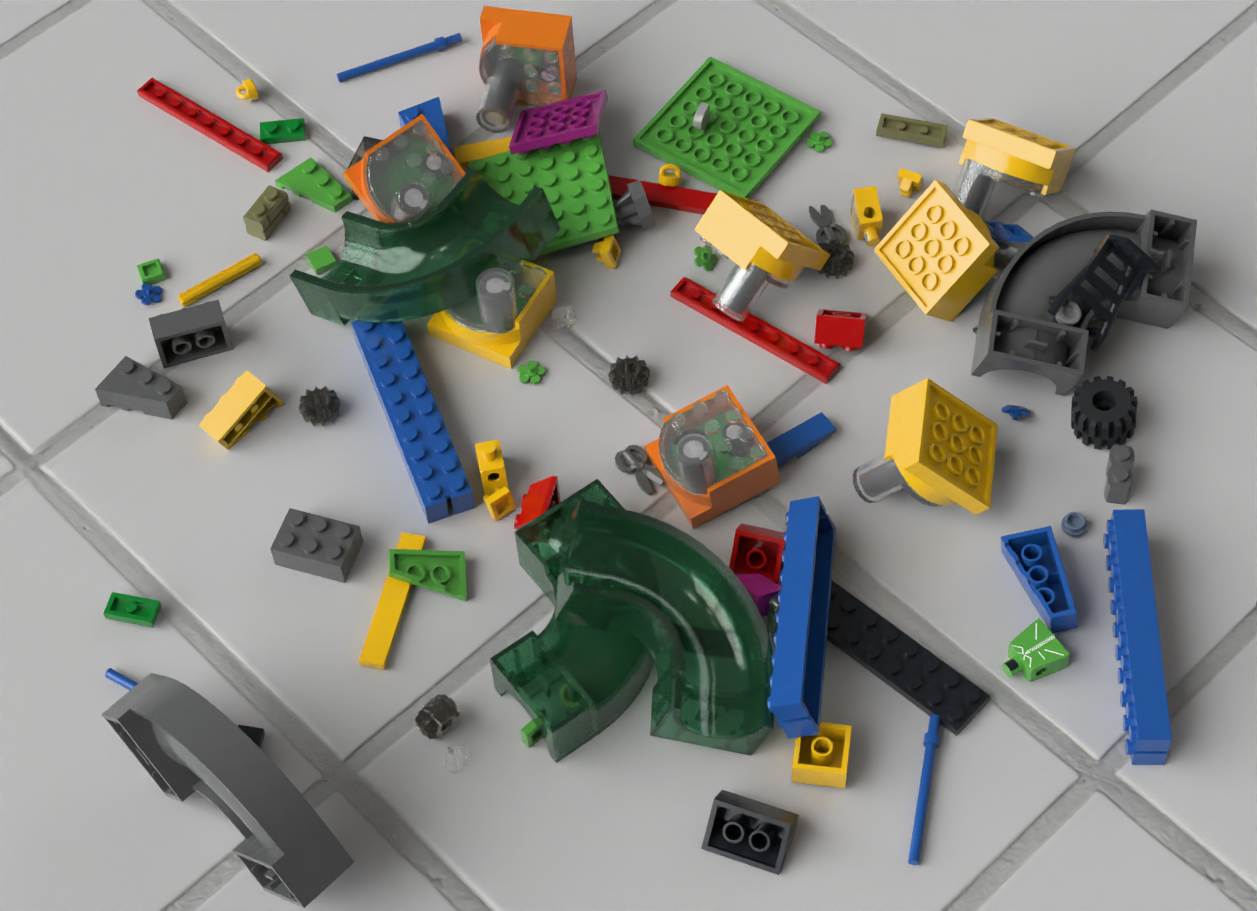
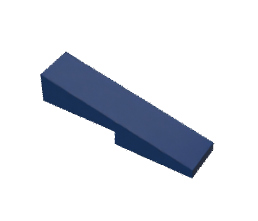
(1009, 232)
(801, 438)

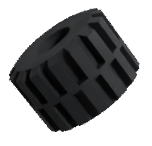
(1103, 412)

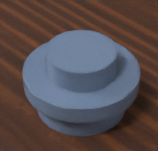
(1074, 524)

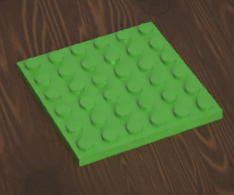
(746, 133)
(573, 182)

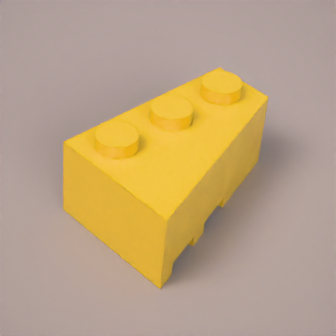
(239, 409)

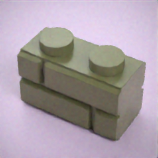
(267, 212)

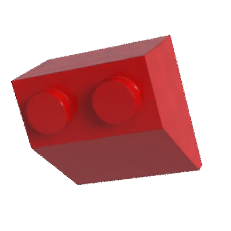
(840, 329)
(539, 499)
(757, 552)

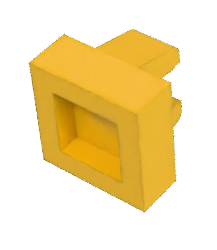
(909, 182)
(608, 251)
(499, 503)

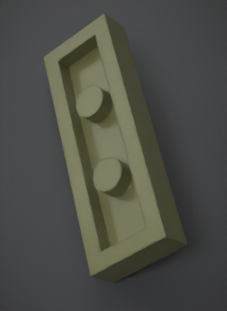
(912, 130)

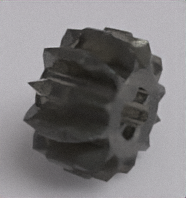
(840, 259)
(629, 374)
(319, 406)
(437, 716)

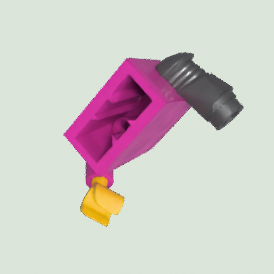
(765, 596)

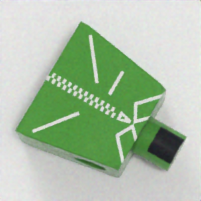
(1036, 653)

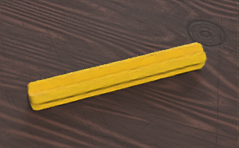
(219, 279)

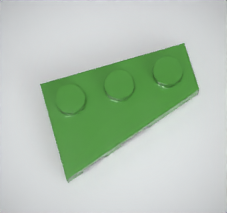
(316, 184)
(430, 569)

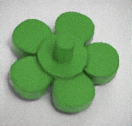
(819, 141)
(705, 257)
(531, 372)

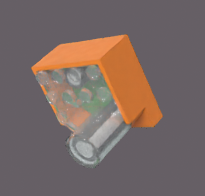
(523, 62)
(405, 174)
(712, 457)

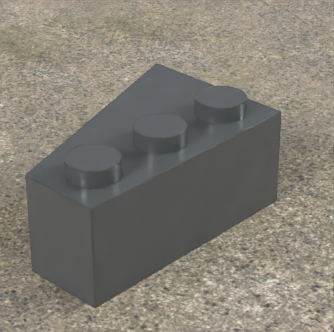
(141, 389)

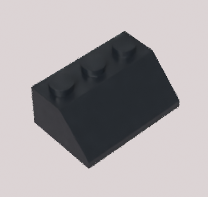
(749, 831)

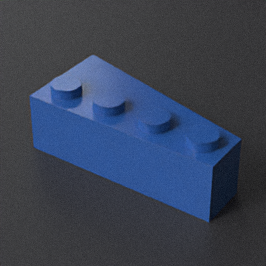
(432, 112)
(1041, 573)

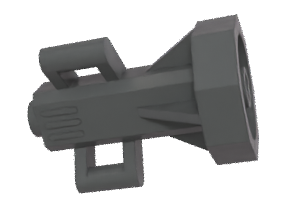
(633, 208)

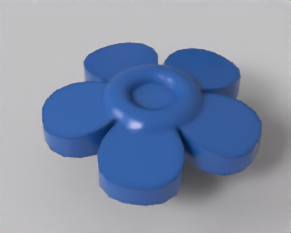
(149, 294)
(1015, 411)

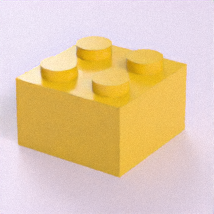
(823, 757)

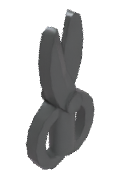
(824, 221)
(641, 468)

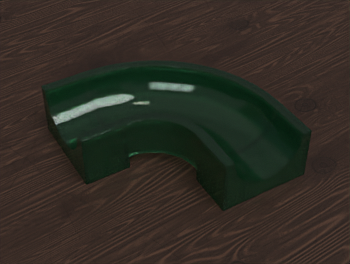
(430, 261)
(687, 613)
(568, 675)

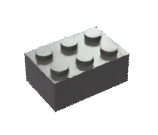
(190, 333)
(317, 545)

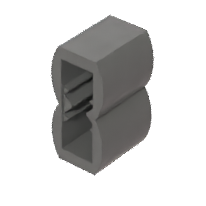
(1119, 474)

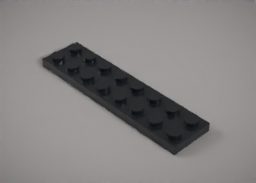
(902, 662)

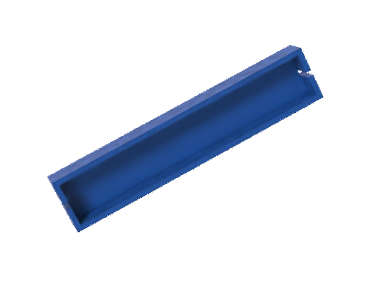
(414, 418)
(802, 619)
(1137, 637)

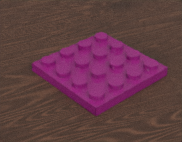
(559, 122)

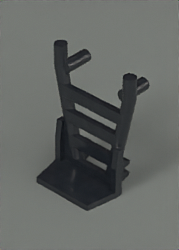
(1136, 265)

